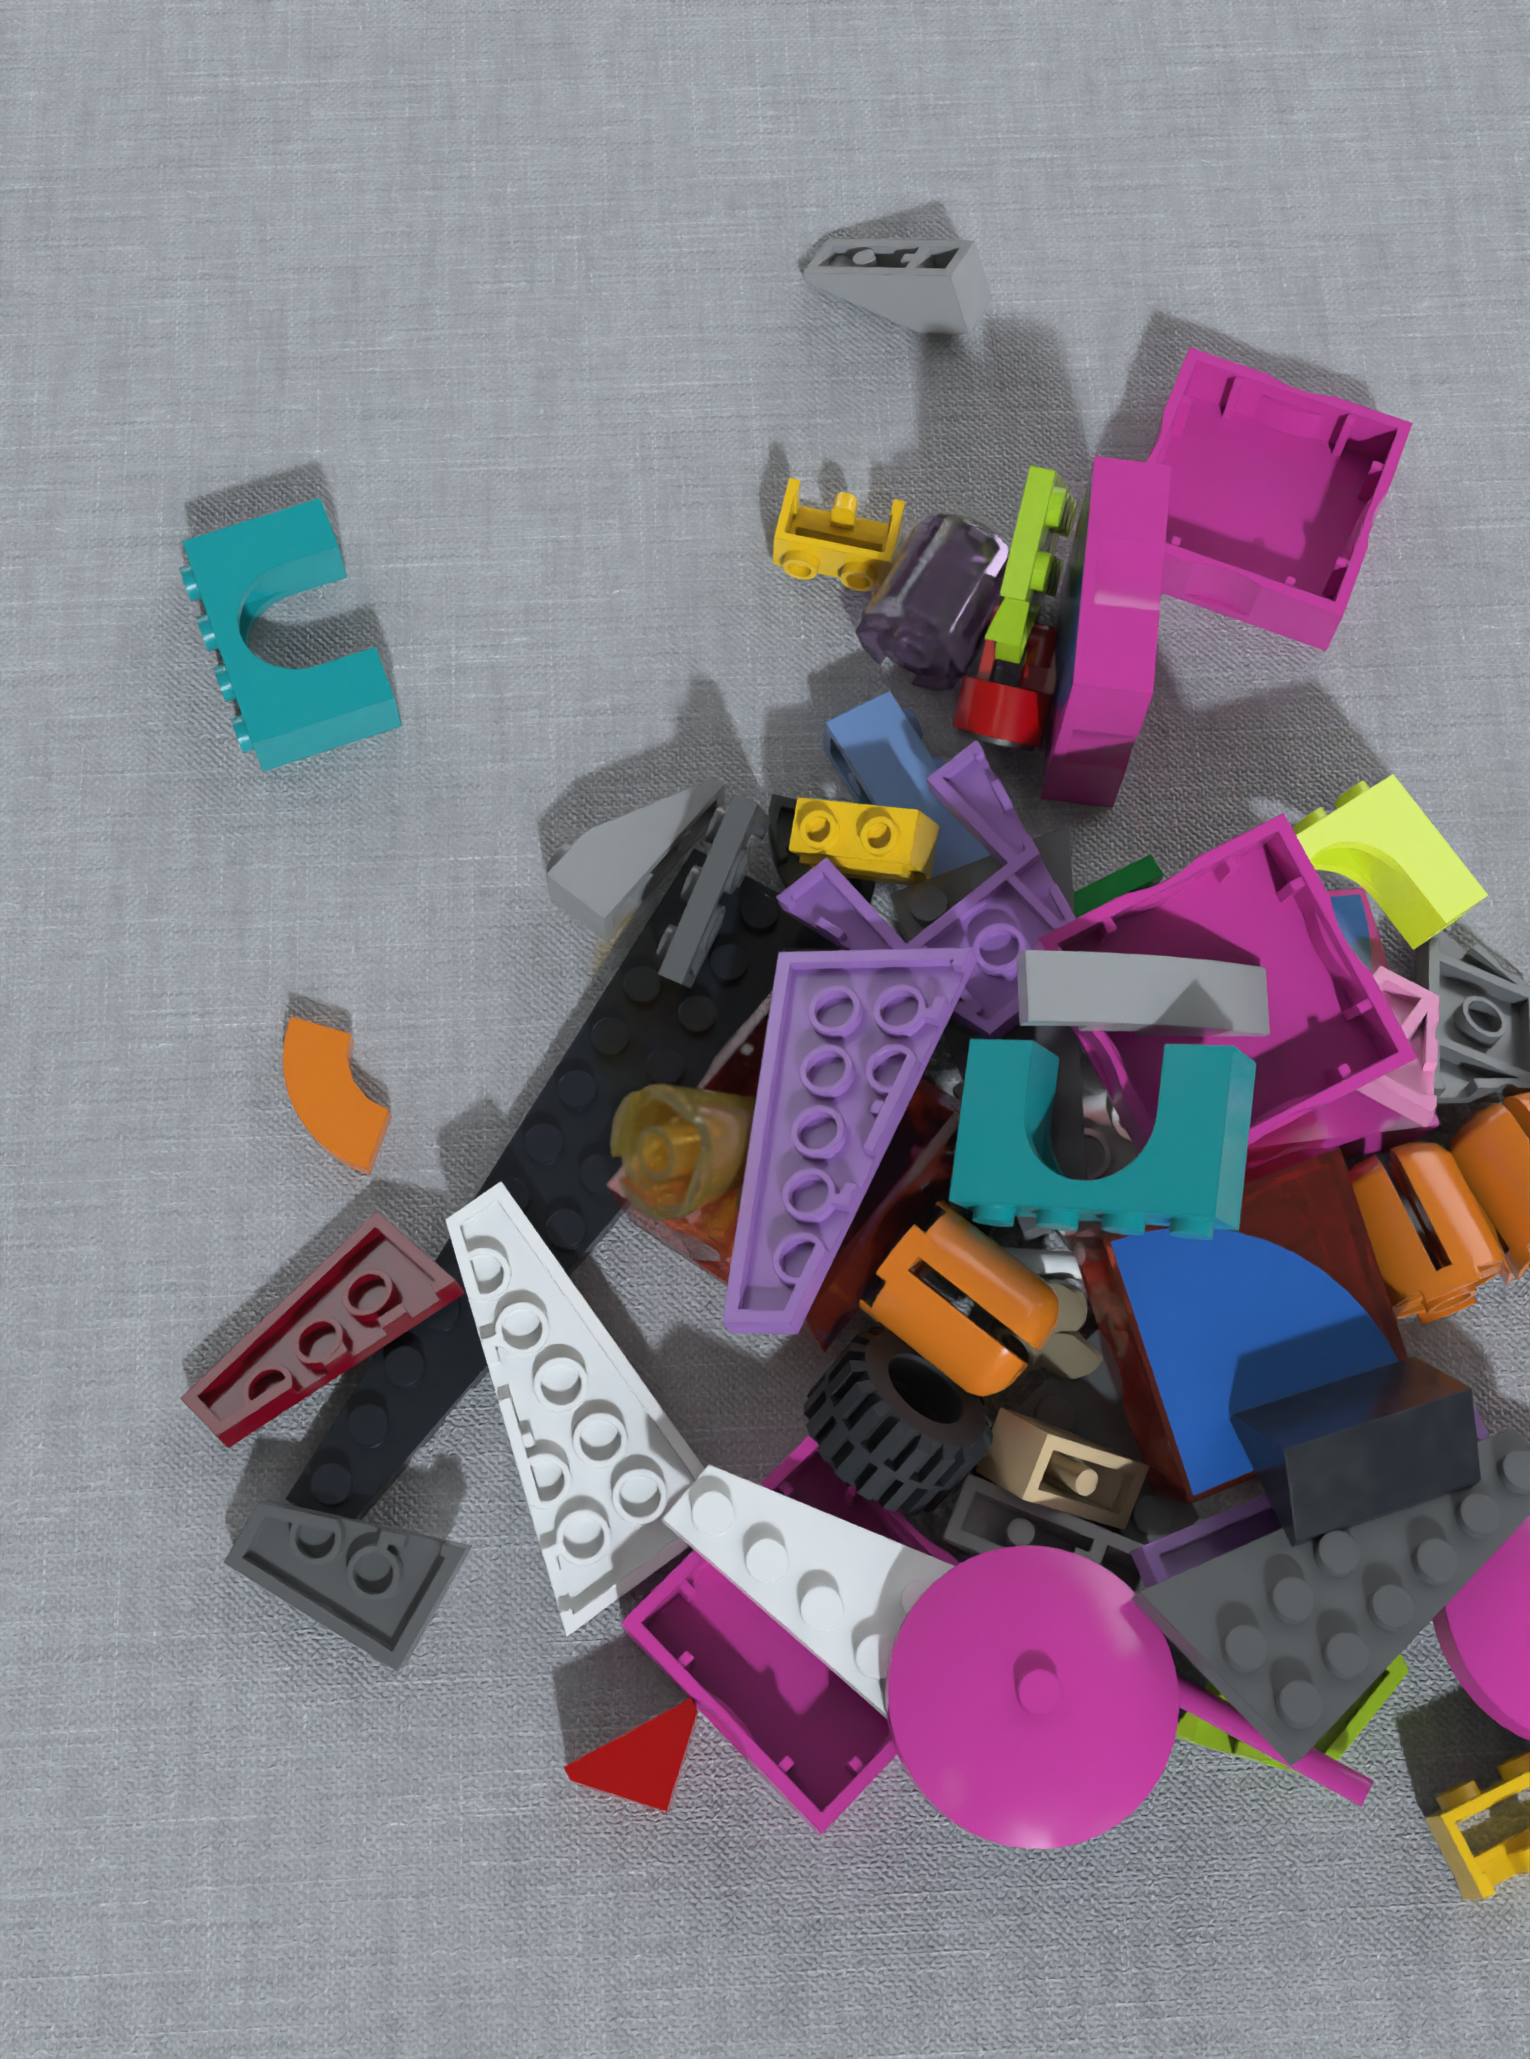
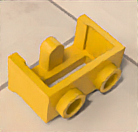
(835, 541)
(865, 840)
(1482, 1871)

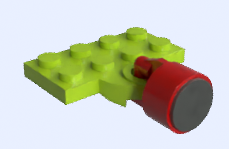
(999, 710)

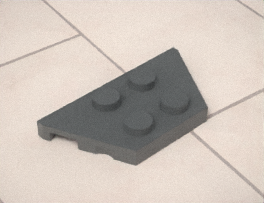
(1480, 1022)

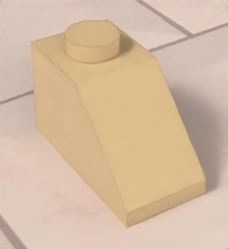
(1062, 1469)

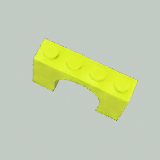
(1395, 855)

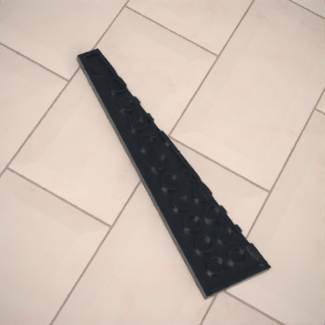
(558, 1173)

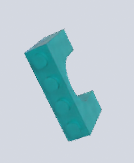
(282, 709)
(1181, 1179)

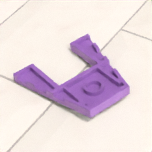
(994, 919)

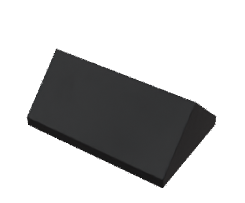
(1362, 1447)

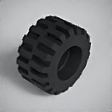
(895, 1423)

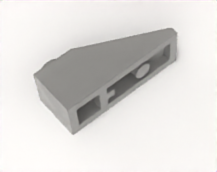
(911, 282)
(626, 858)
(995, 1519)

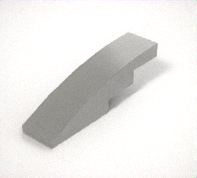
(1142, 994)

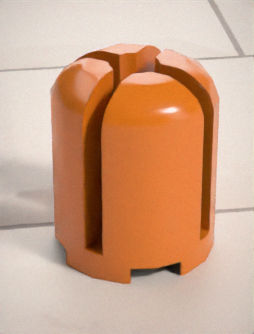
(1495, 1162)
(1446, 1222)
(942, 1330)

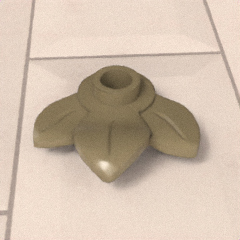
(1066, 1350)

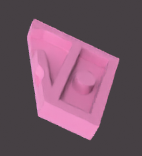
(1411, 1086)

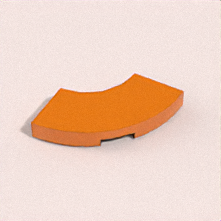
(327, 1096)

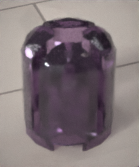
(936, 600)

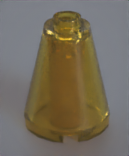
(681, 1147)

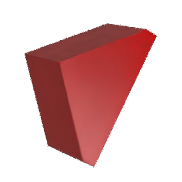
(643, 1762)

